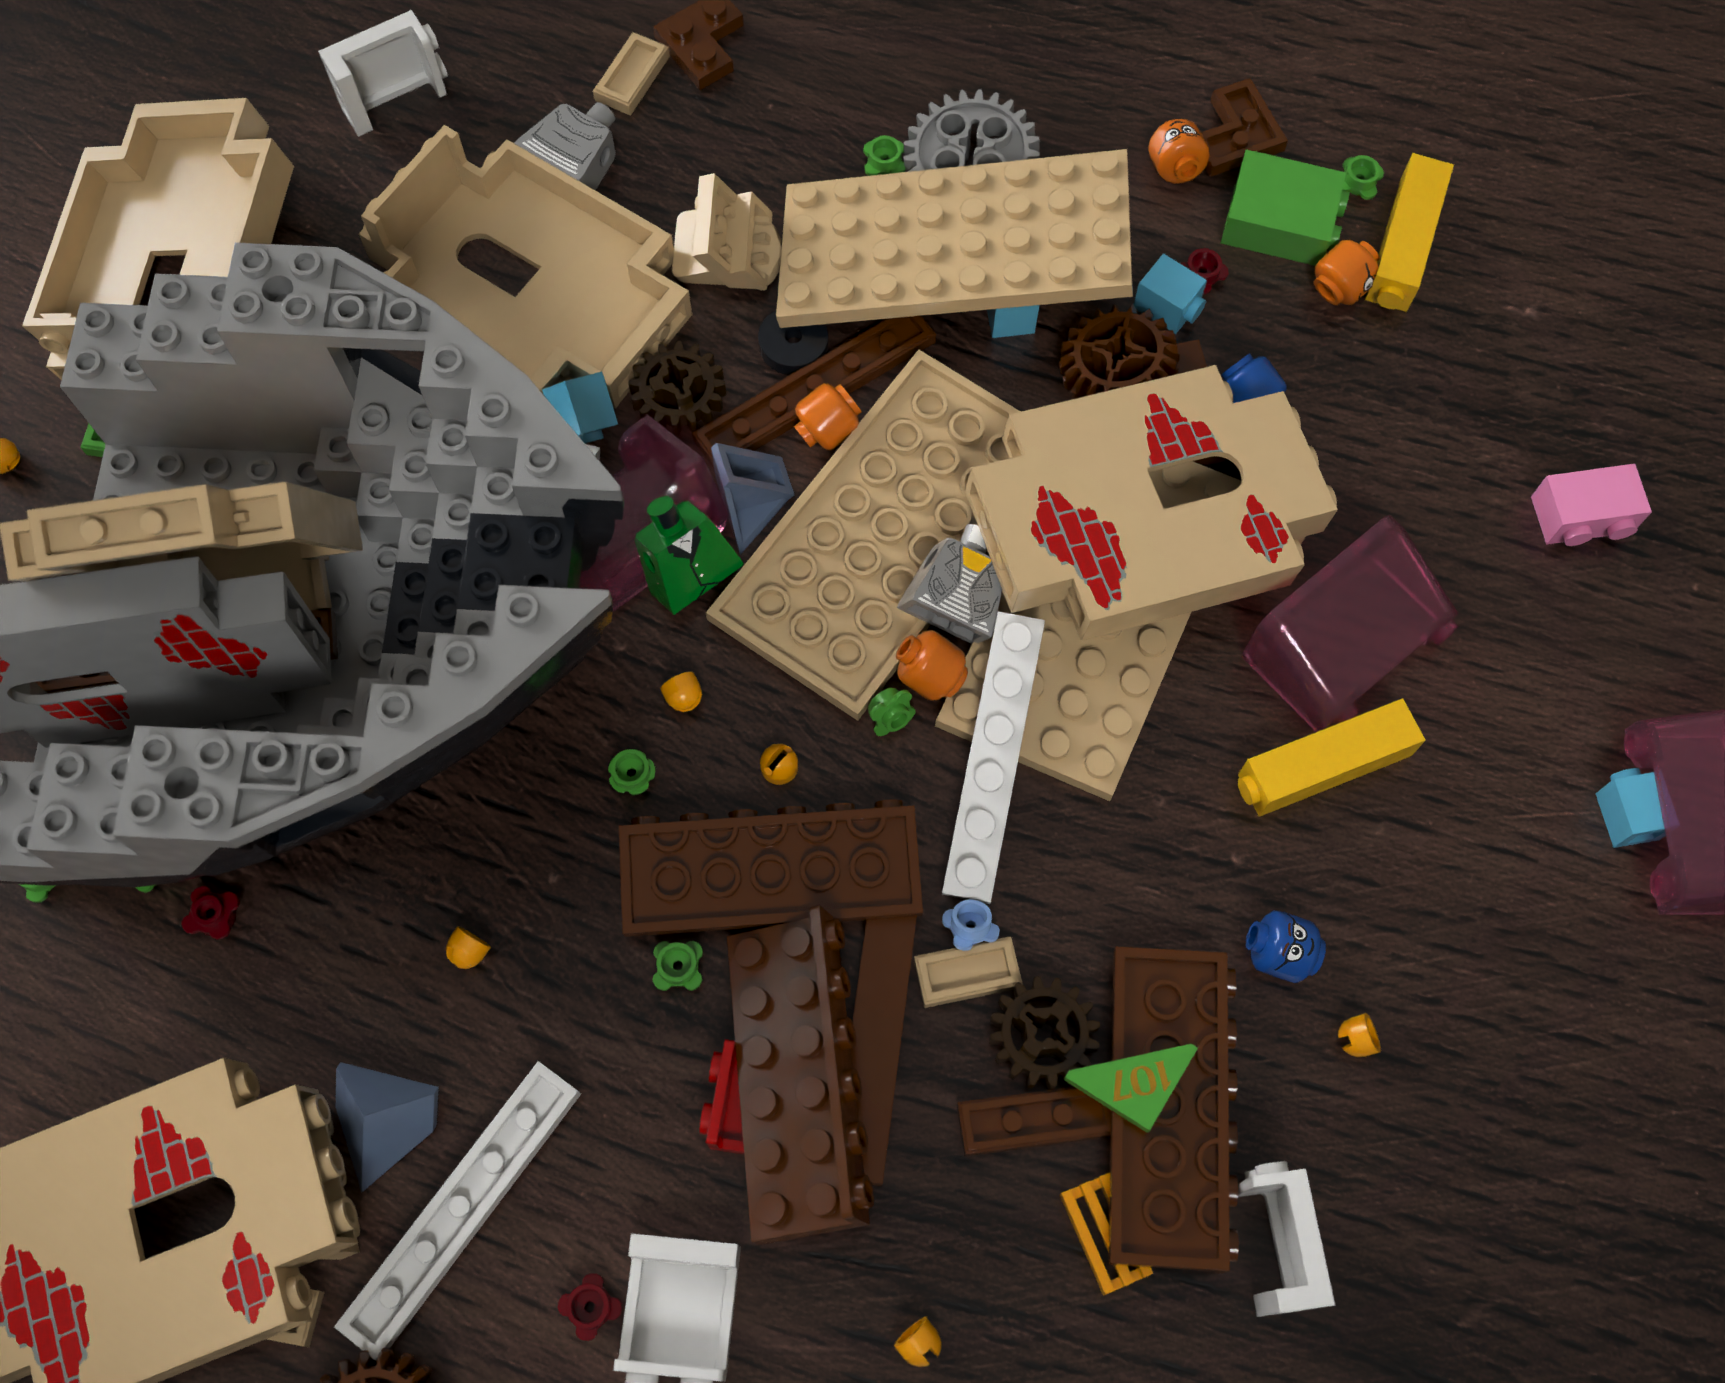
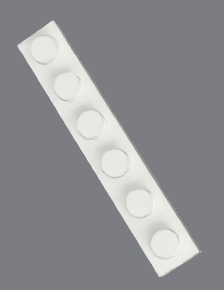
(993, 758)
(457, 1211)

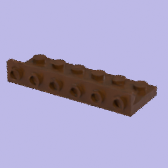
(768, 868)
(798, 1080)
(1175, 1181)

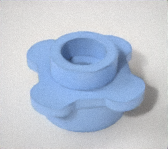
(970, 913)

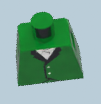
(682, 553)

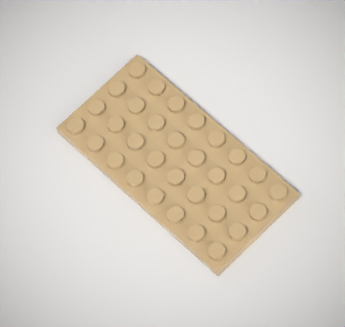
(956, 240)
(836, 565)
(1095, 691)

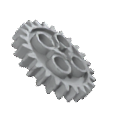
(933, 148)

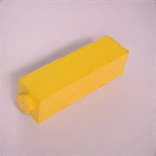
(1410, 232)
(1329, 757)

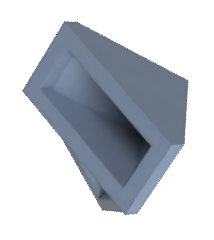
(752, 489)
(382, 1118)

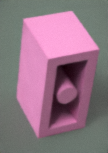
(1591, 504)

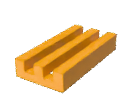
(1088, 1191)

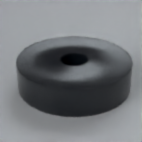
(787, 356)

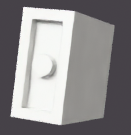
(383, 66)
(1294, 1237)
(678, 1309)

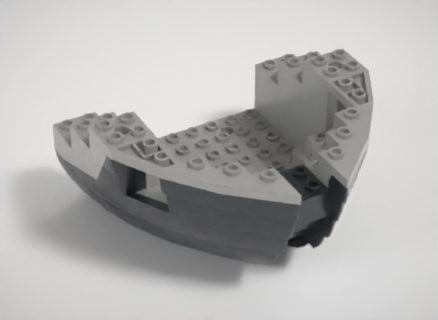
(445, 622)

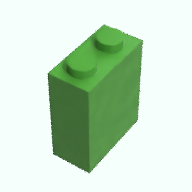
(1285, 208)

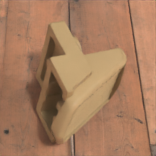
(726, 239)

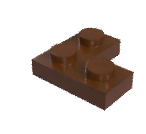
(693, 38)
(1246, 126)

